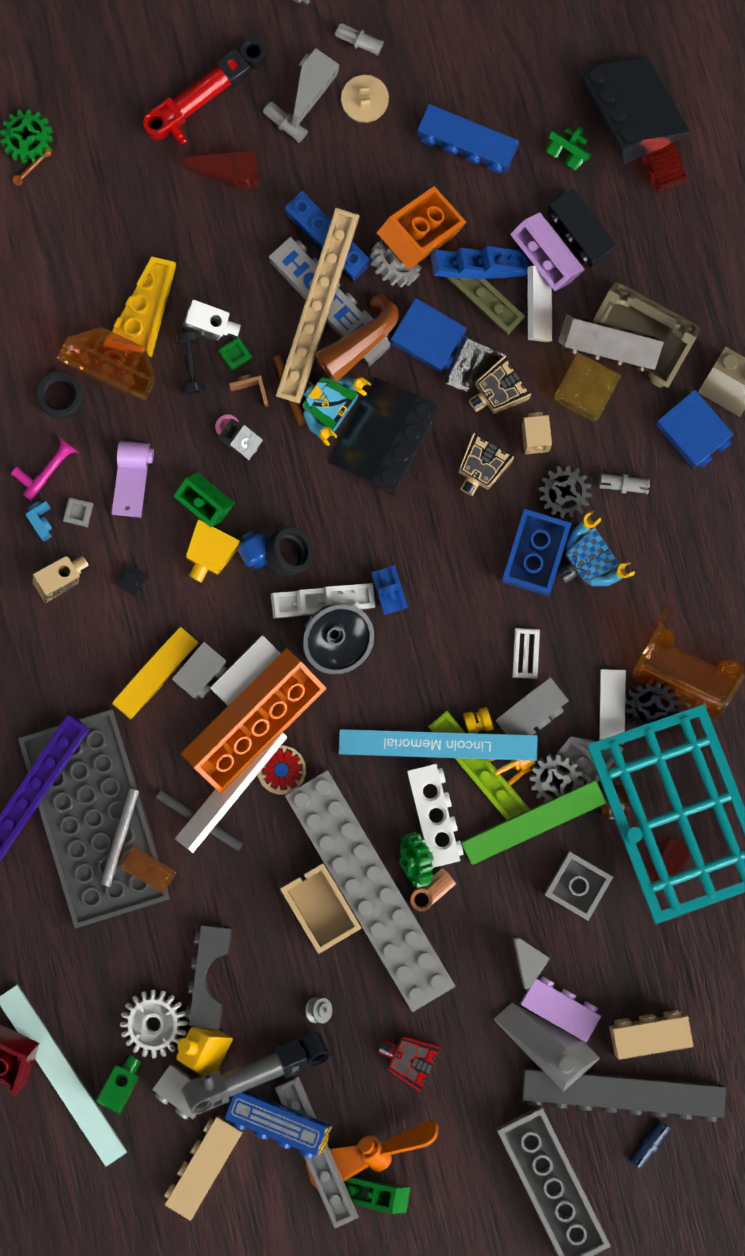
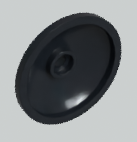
(347, 647)

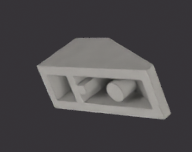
(315, 77)

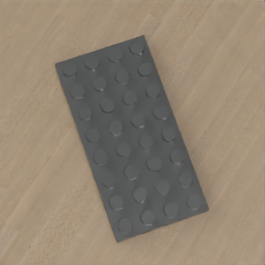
(83, 818)

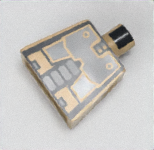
(500, 388)
(483, 464)
(51, 584)

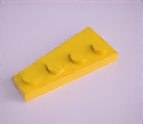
(146, 306)

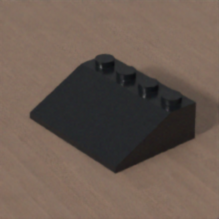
(633, 107)
(385, 435)

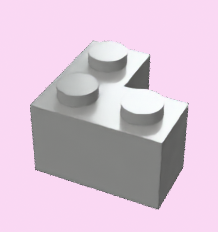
(533, 710)

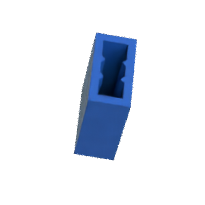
(428, 336)
(695, 430)

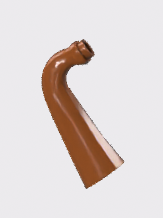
(349, 350)

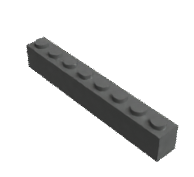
(627, 1093)

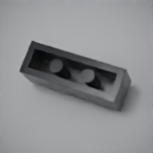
(581, 228)

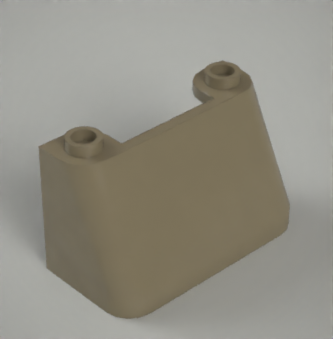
(636, 312)

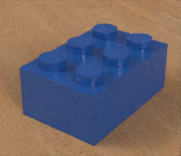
(536, 552)

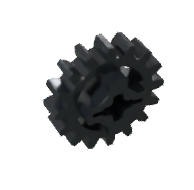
(642, 702)

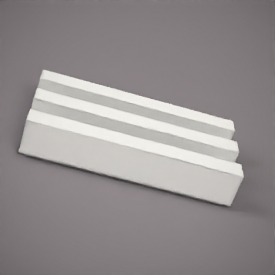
(525, 674)

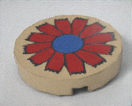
(283, 771)

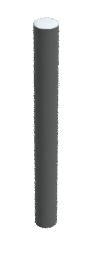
(188, 813)

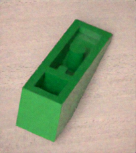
(378, 1194)

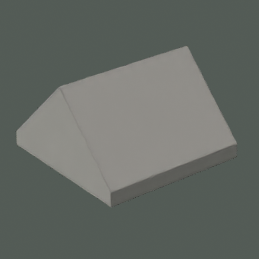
(529, 961)

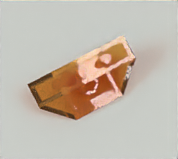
(110, 361)

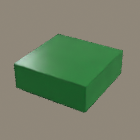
(235, 354)

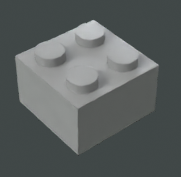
(578, 885)

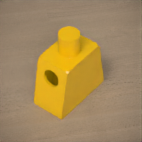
(209, 550)
(203, 1049)

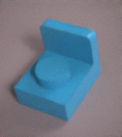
(41, 525)

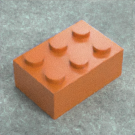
(421, 227)

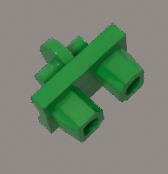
(578, 154)

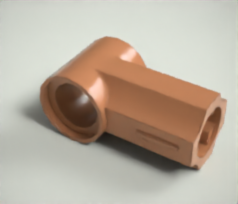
(439, 885)

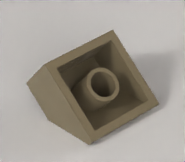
(726, 382)

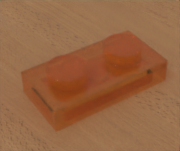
(148, 870)

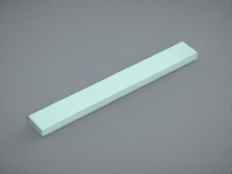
(63, 1077)

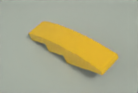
(155, 673)

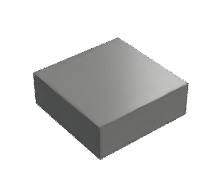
(78, 512)

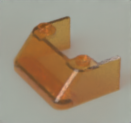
(691, 677)

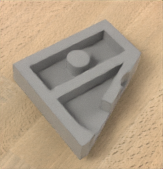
(578, 751)

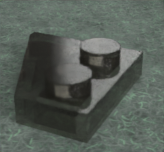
(470, 364)

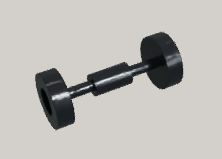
(186, 339)

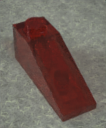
(233, 169)

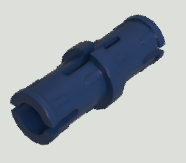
(650, 1144)

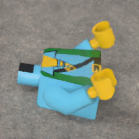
(330, 403)

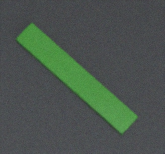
(534, 822)

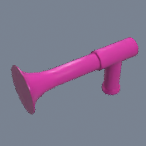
(36, 484)

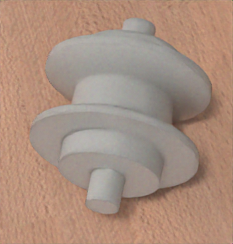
(318, 1010)

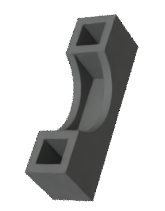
(205, 1008)

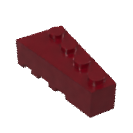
(16, 1059)

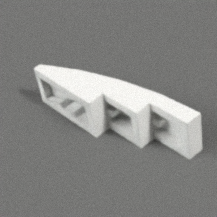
(309, 601)

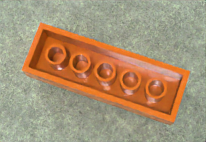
(253, 720)

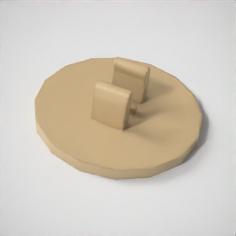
(364, 98)

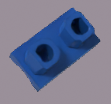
(389, 590)

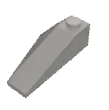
(550, 1047)

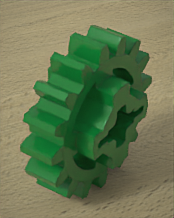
(26, 126)
(416, 859)

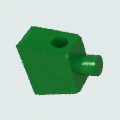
(114, 1096)

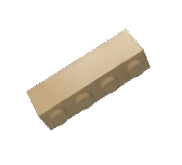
(203, 1168)

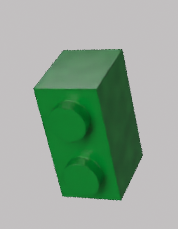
(204, 499)

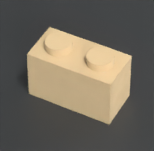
(536, 433)

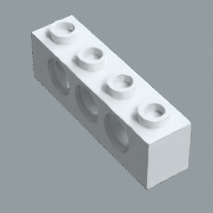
(418, 779)

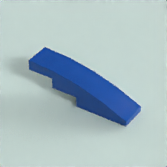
(480, 264)

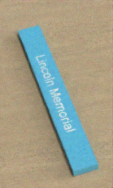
(438, 745)

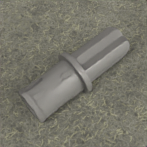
(359, 39)
(284, 121)

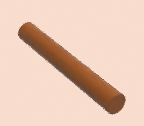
(296, 407)

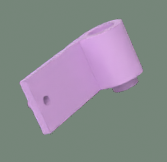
(131, 478)

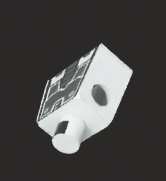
(199, 318)

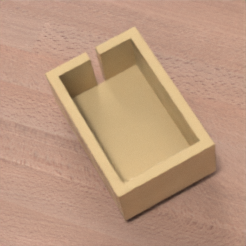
(321, 908)
(650, 1034)

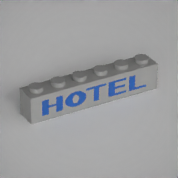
(344, 316)

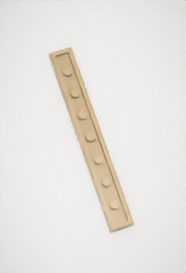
(317, 305)

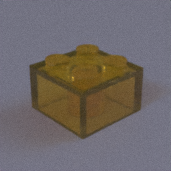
(587, 387)

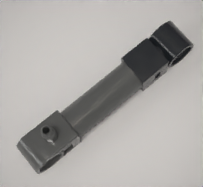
(287, 1060)

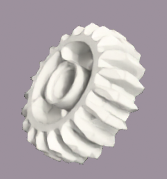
(139, 1029)

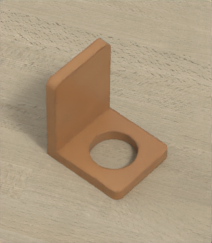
(247, 381)

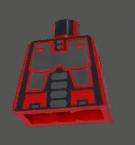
(410, 1059)

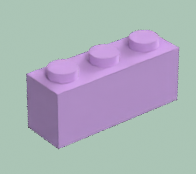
(547, 251)
(561, 1008)

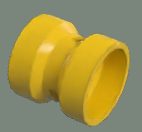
(483, 718)

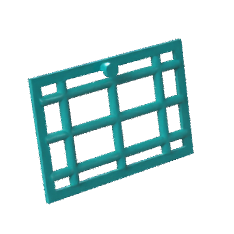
(679, 813)

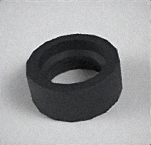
(42, 388)
(302, 545)

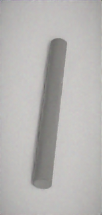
(119, 837)

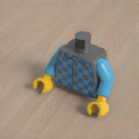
(591, 557)

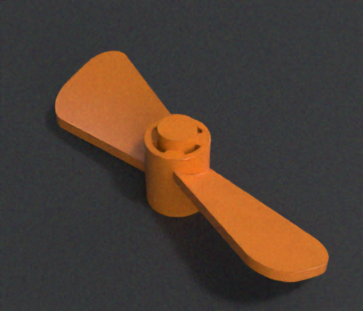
(377, 1155)

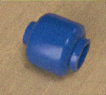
(253, 549)

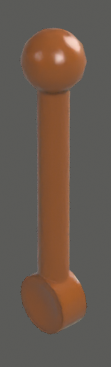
(18, 179)

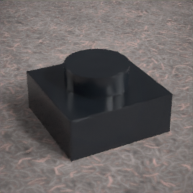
(131, 580)

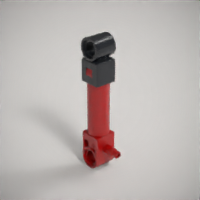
(228, 72)

